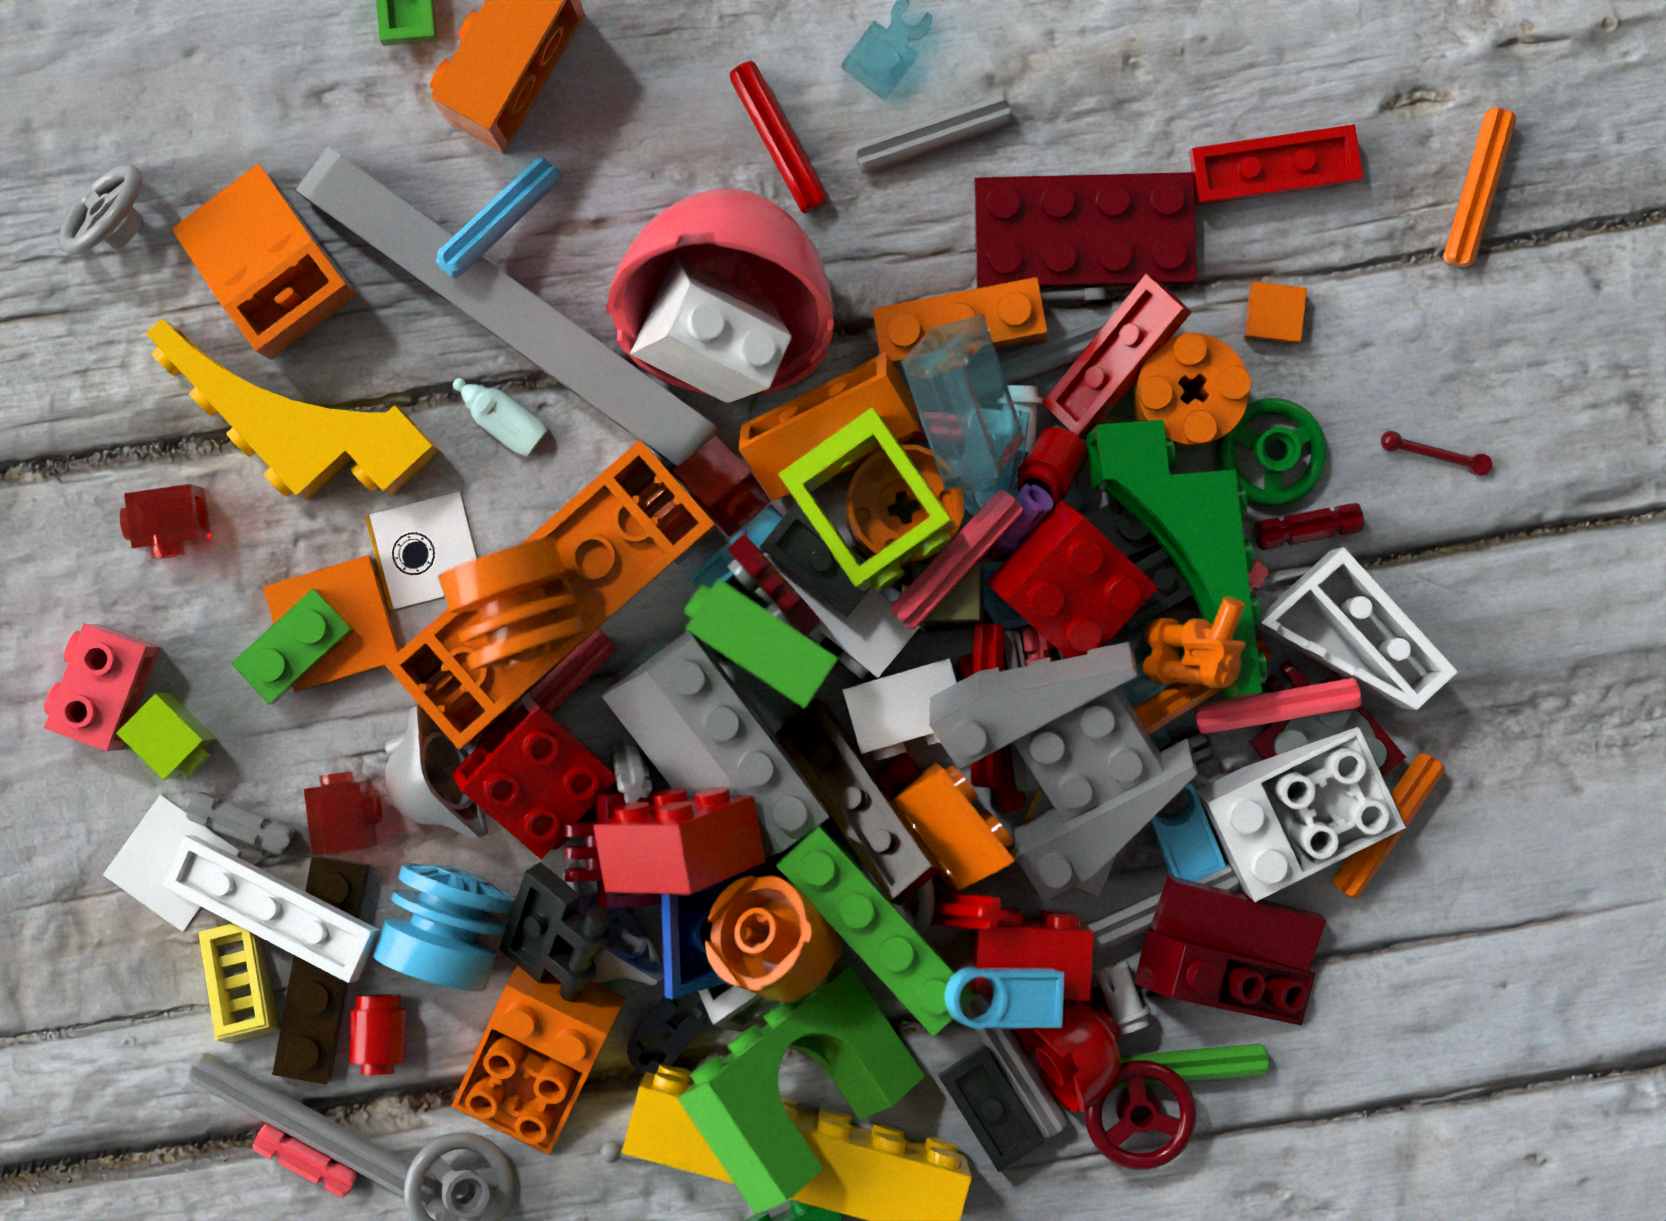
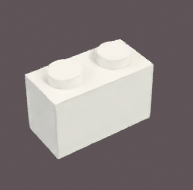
(896, 708)

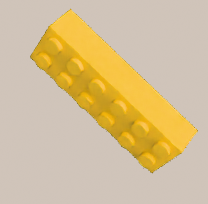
(865, 1170)

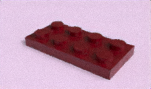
(1085, 229)

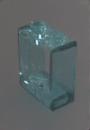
(964, 403)

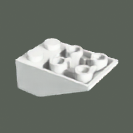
(1299, 812)

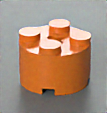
(1220, 382)
(770, 939)

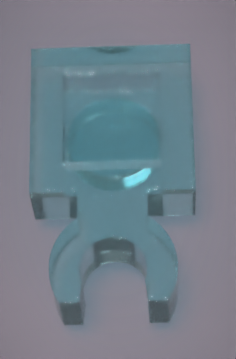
(884, 54)

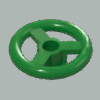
(1290, 442)

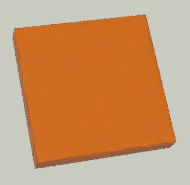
(358, 597)

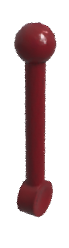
(1477, 464)

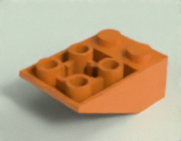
(263, 263)
(957, 837)
(536, 1057)

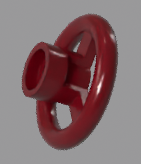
(1139, 1094)

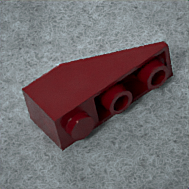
(1223, 979)

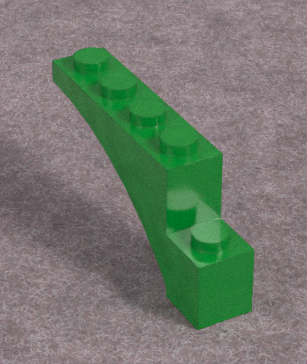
(1192, 520)

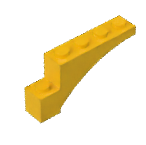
(295, 438)

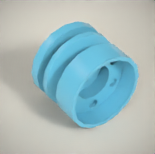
(443, 930)

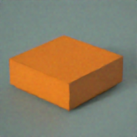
(1275, 312)

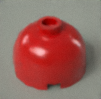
(1078, 1058)

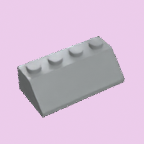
(710, 737)

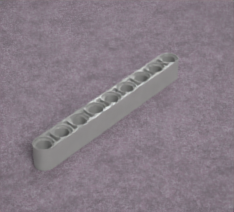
(507, 310)

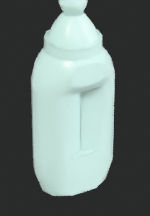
(502, 417)

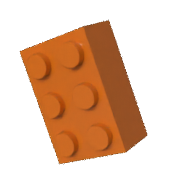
(502, 65)

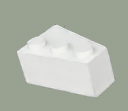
(1358, 632)

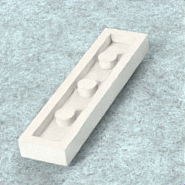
(271, 908)

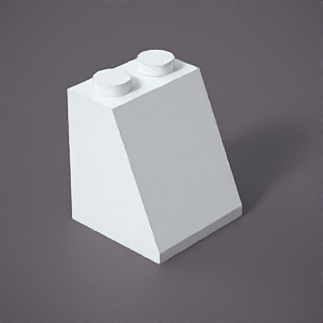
(712, 333)

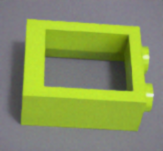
(833, 457)

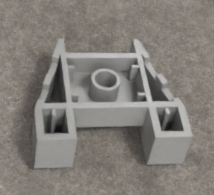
(1081, 749)

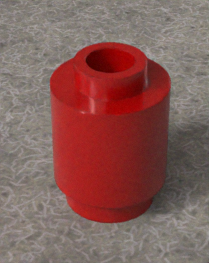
(1054, 462)
(378, 1033)

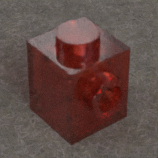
(722, 486)
(166, 520)
(342, 814)

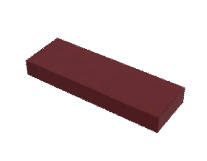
(1238, 923)

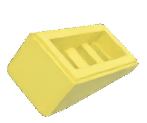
(257, 977)

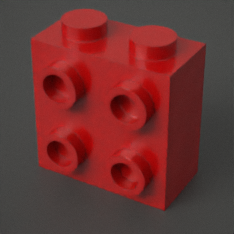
(534, 776)

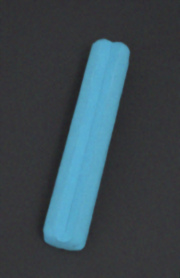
(497, 217)

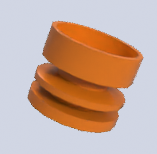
(875, 493)
(511, 603)

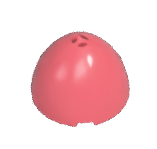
(745, 243)

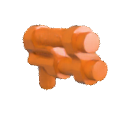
(1209, 649)

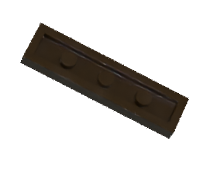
(858, 802)
(314, 996)

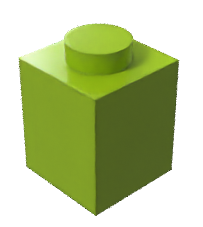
(167, 737)

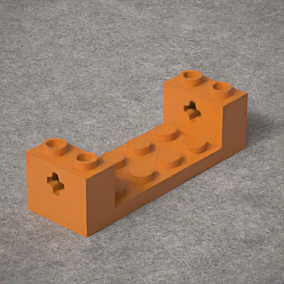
(611, 546)

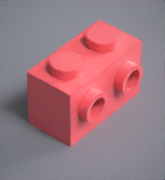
(99, 686)

